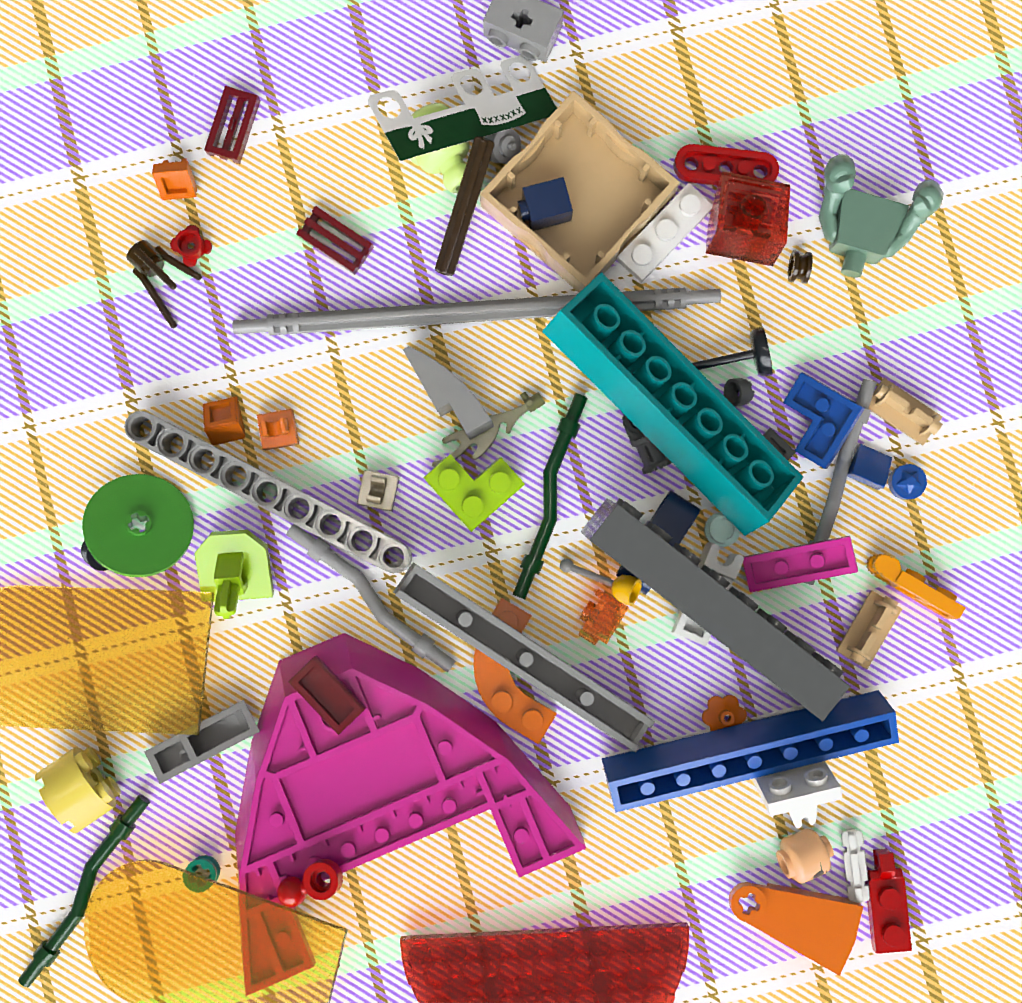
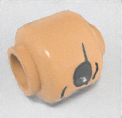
(804, 855)

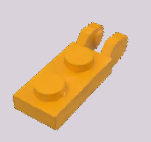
(913, 585)

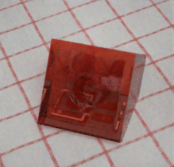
(748, 219)

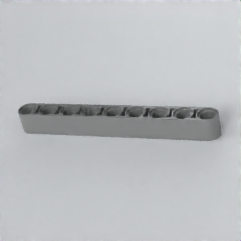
(252, 488)

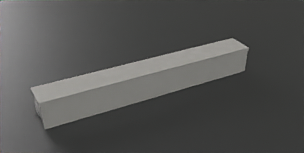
(522, 656)

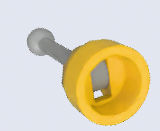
(624, 588)

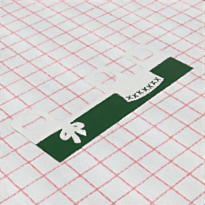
(478, 116)

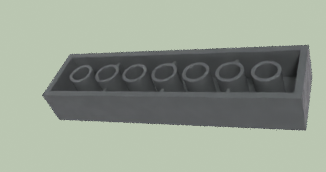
(719, 611)

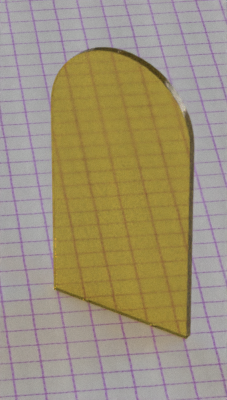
(103, 658)
(193, 940)

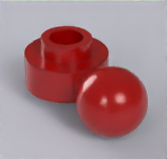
(294, 890)

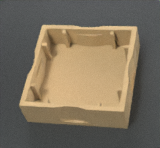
(609, 185)

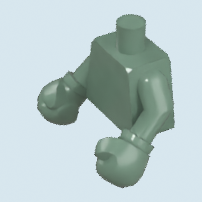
(867, 225)

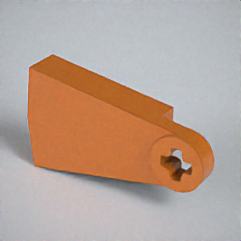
(804, 920)

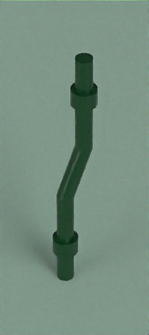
(567, 429)
(49, 949)

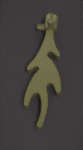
(486, 439)

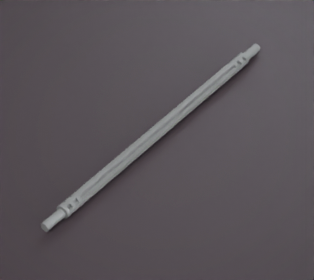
(457, 312)

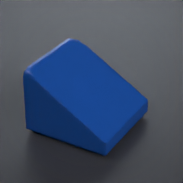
(870, 467)

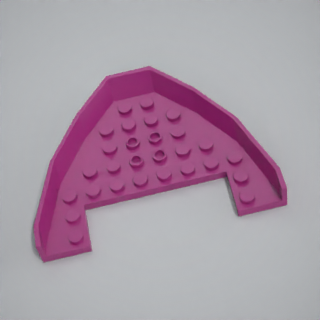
(388, 779)

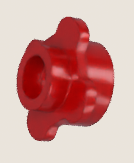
(184, 238)

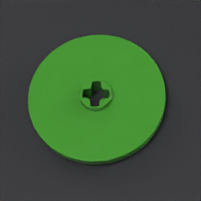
(133, 552)

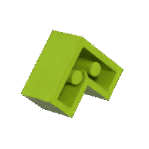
(476, 498)

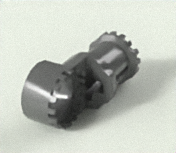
(648, 452)

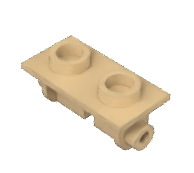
(904, 412)
(869, 629)

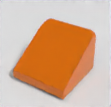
(223, 421)

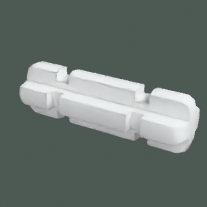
(855, 865)

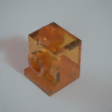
(601, 618)

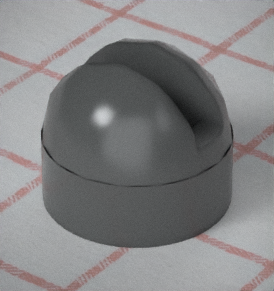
(737, 385)

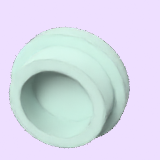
(720, 530)

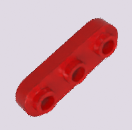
(710, 158)

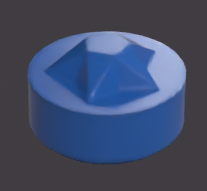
(907, 482)

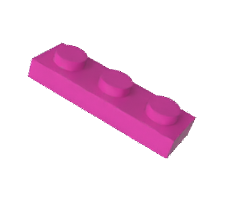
(800, 564)

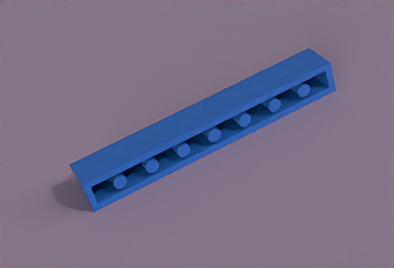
(748, 751)

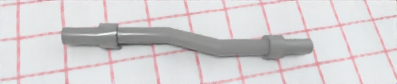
(842, 466)
(319, 550)

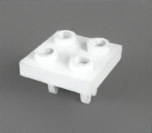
(798, 791)

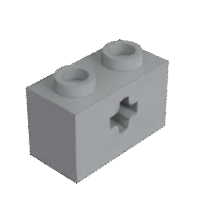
(539, 29)

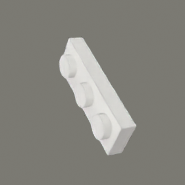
(665, 232)

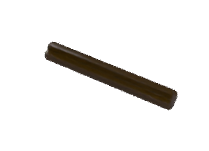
(464, 205)

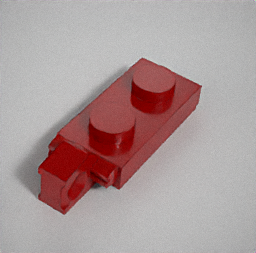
(888, 905)

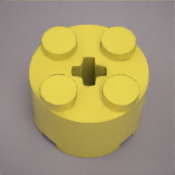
(76, 788)

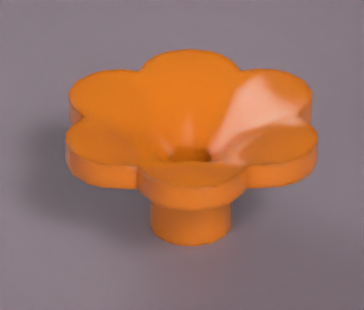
(719, 708)

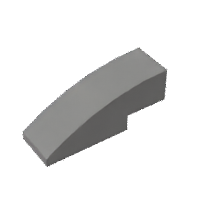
(449, 393)
(215, 736)

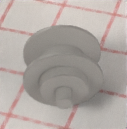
(506, 145)

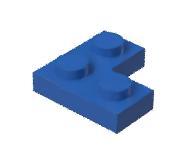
(831, 416)

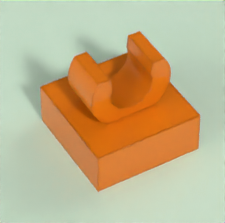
(174, 180)
(278, 429)

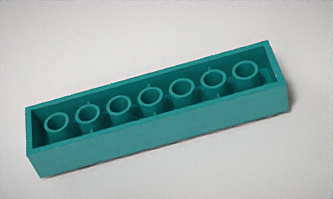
(673, 405)

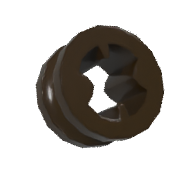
(800, 266)

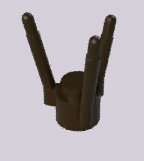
(150, 262)

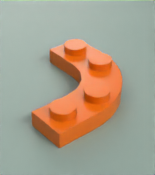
(500, 691)

